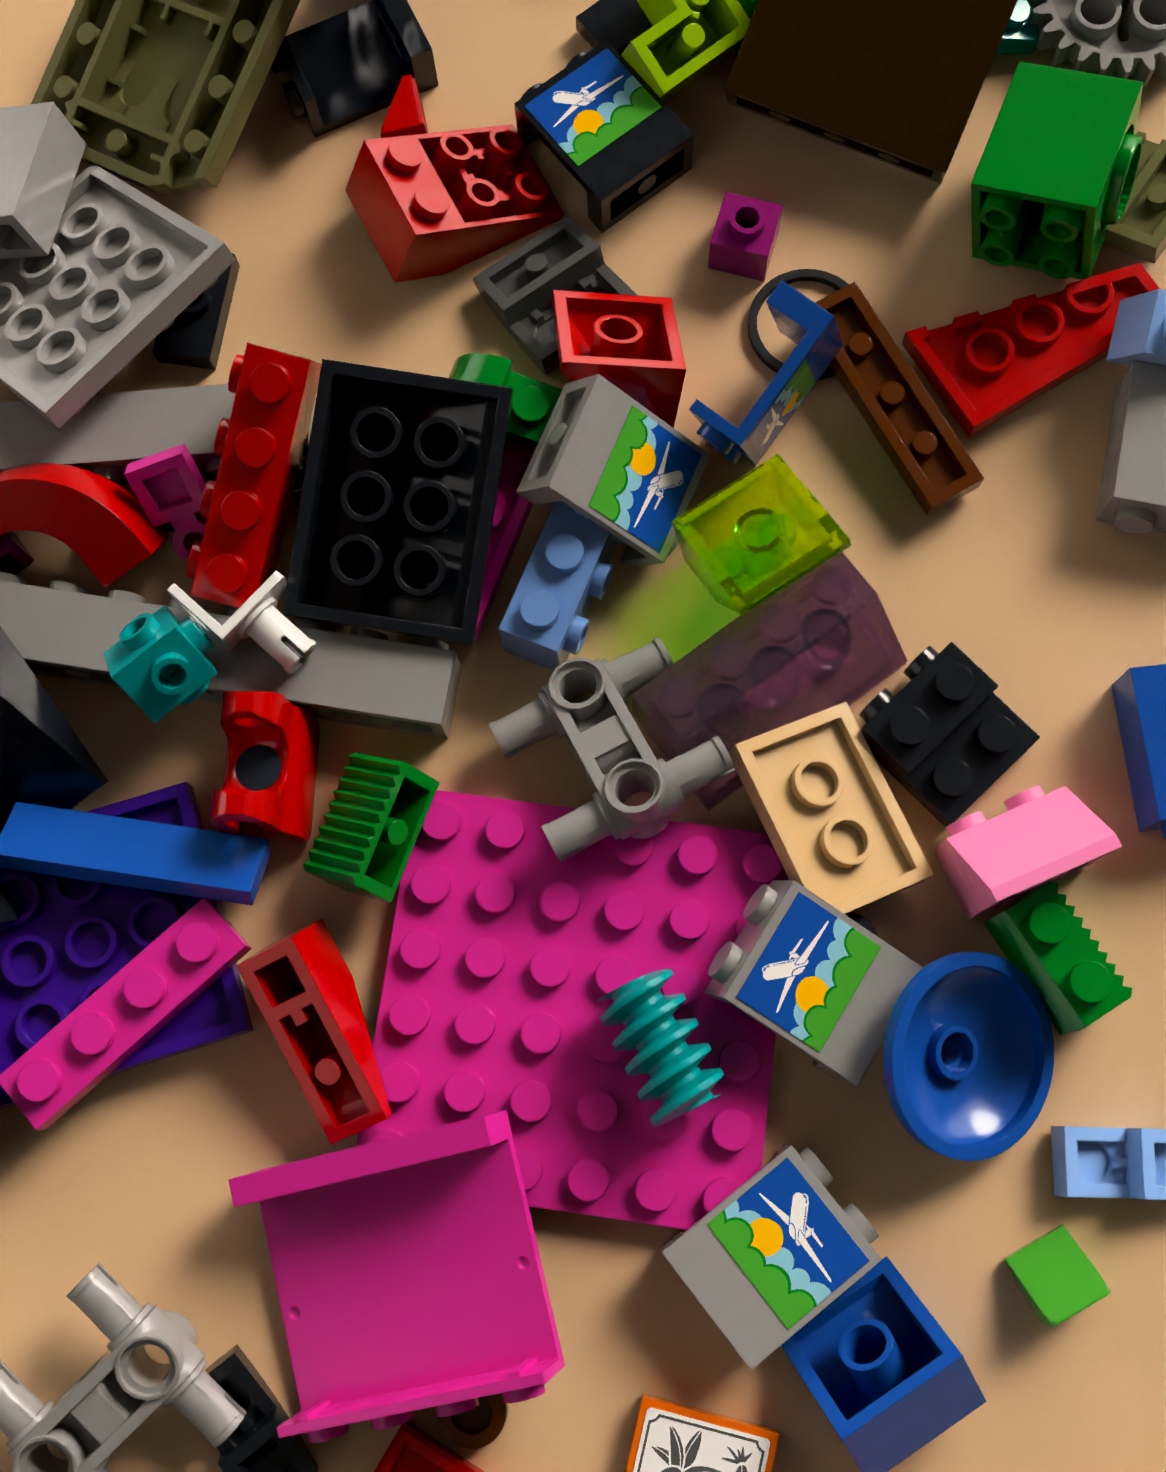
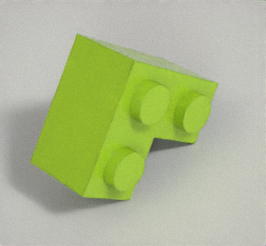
(685, 41)

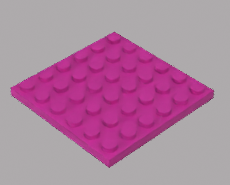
(501, 1012)

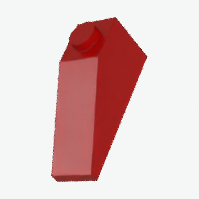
(319, 1028)

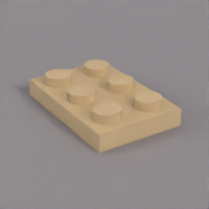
(830, 810)

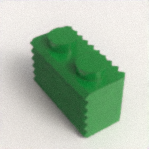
(371, 826)
(1059, 958)

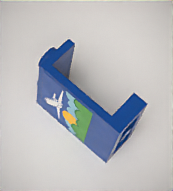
(817, 346)

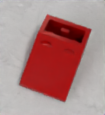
(448, 197)

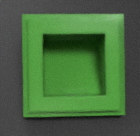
(1056, 1277)

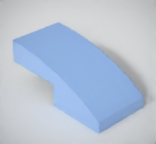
(1109, 1162)

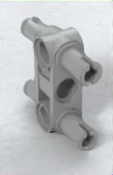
(611, 749)
(117, 1389)

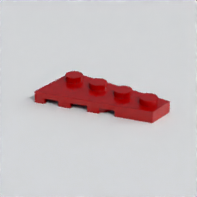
(1017, 353)

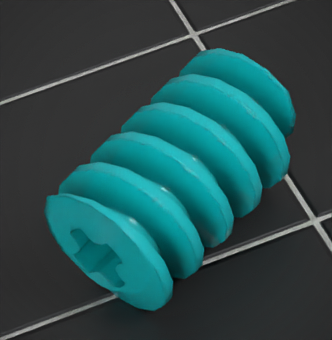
(660, 1046)

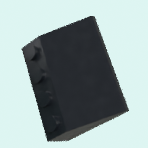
(398, 501)

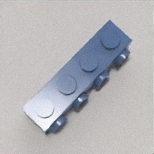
(557, 588)

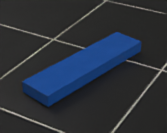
(134, 853)

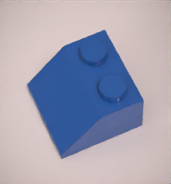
(883, 1370)

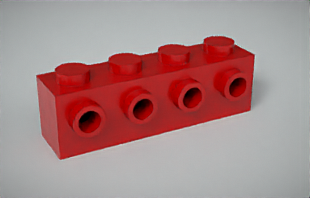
(255, 475)

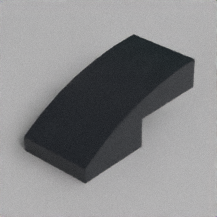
(256, 1442)

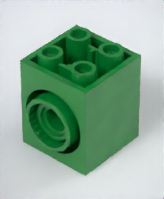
(1056, 170)

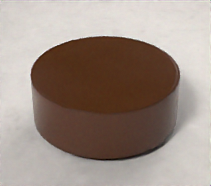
(477, 1426)

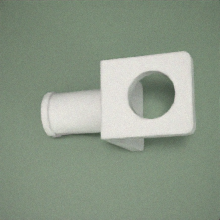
(257, 620)

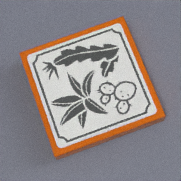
(696, 1440)

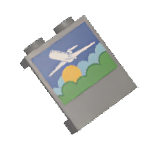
(616, 467)
(812, 977)
(773, 1253)

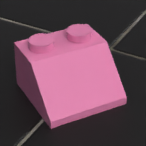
(1021, 849)

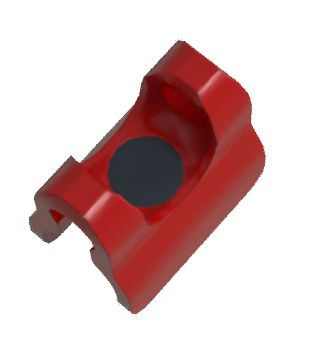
(267, 765)

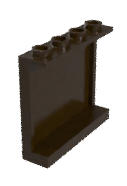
(871, 72)

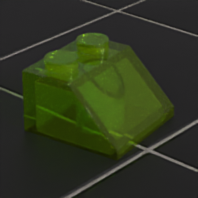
(757, 536)

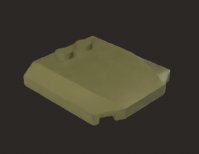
(163, 83)

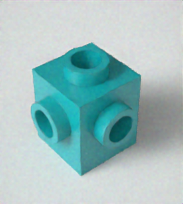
(161, 661)

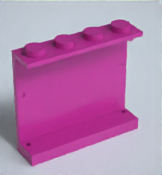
(407, 1277)

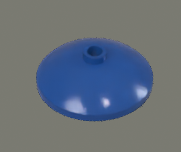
(992, 1061)

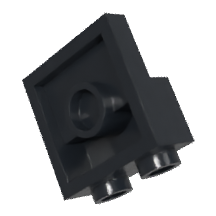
(945, 732)

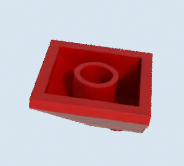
(625, 341)

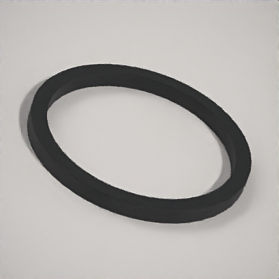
(788, 277)

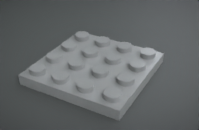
(100, 295)

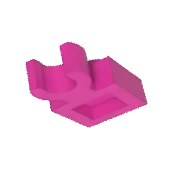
(171, 492)

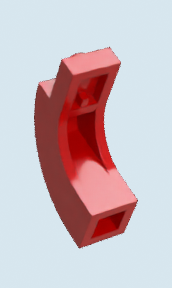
(83, 512)

